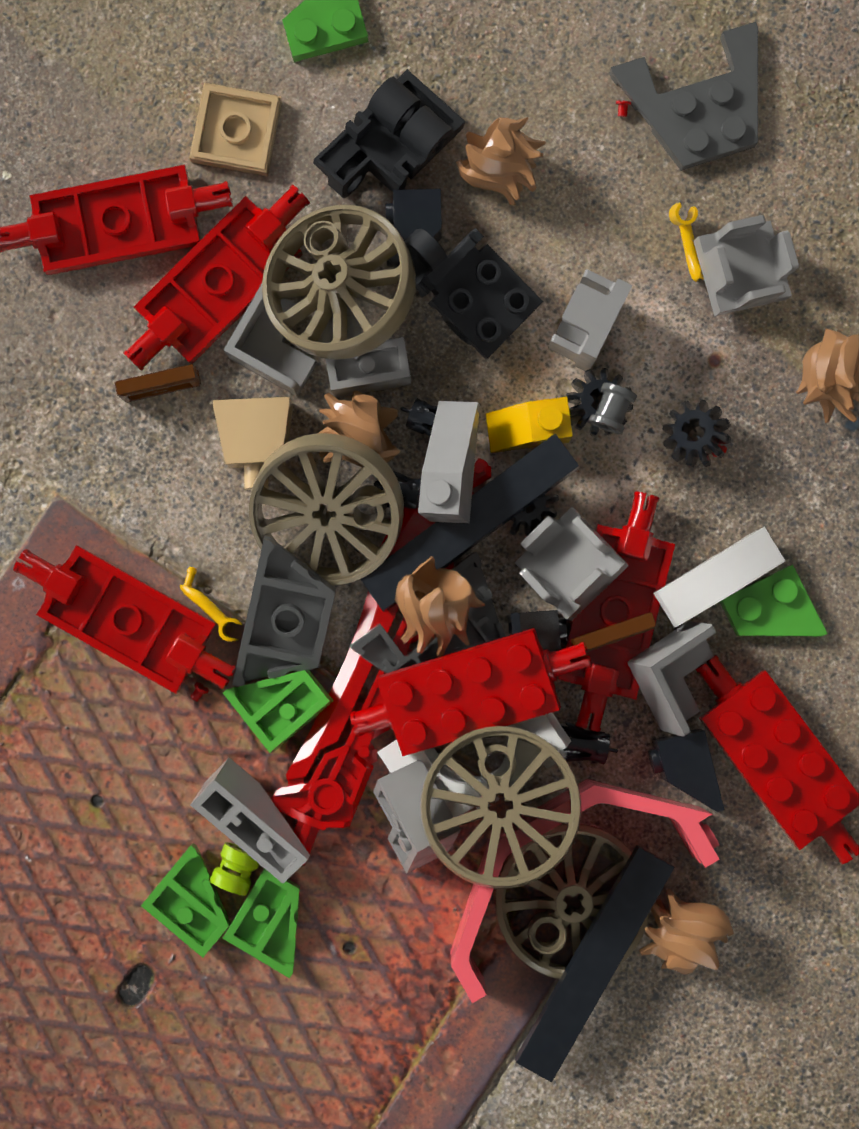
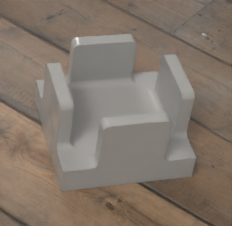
(746, 264)
(589, 318)
(568, 563)

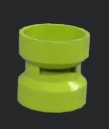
(234, 870)

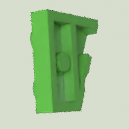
(324, 27)
(279, 706)
(189, 903)

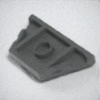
(284, 617)

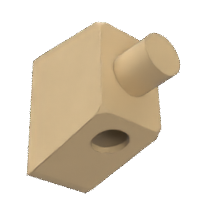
(252, 432)

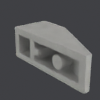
(450, 463)
(250, 819)

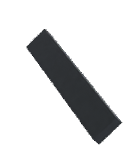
(490, 510)
(594, 963)

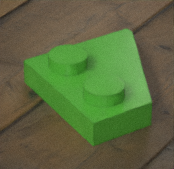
(773, 608)
(268, 923)

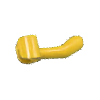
(687, 238)
(207, 605)

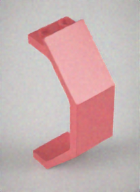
(685, 818)

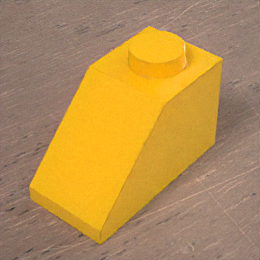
(528, 424)

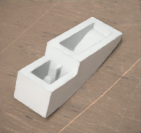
(719, 577)

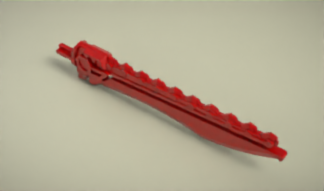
(342, 774)

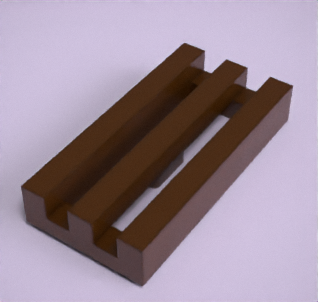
(158, 383)
(616, 632)

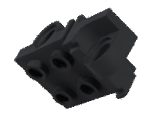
(391, 137)
(472, 289)

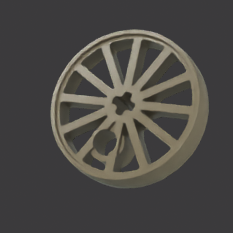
(338, 280)
(345, 514)
(500, 787)
(555, 903)

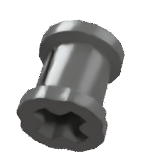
(612, 408)

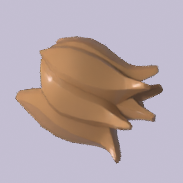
(501, 159)
(832, 374)
(360, 420)
(435, 605)
(686, 934)

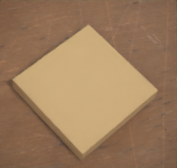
(235, 129)

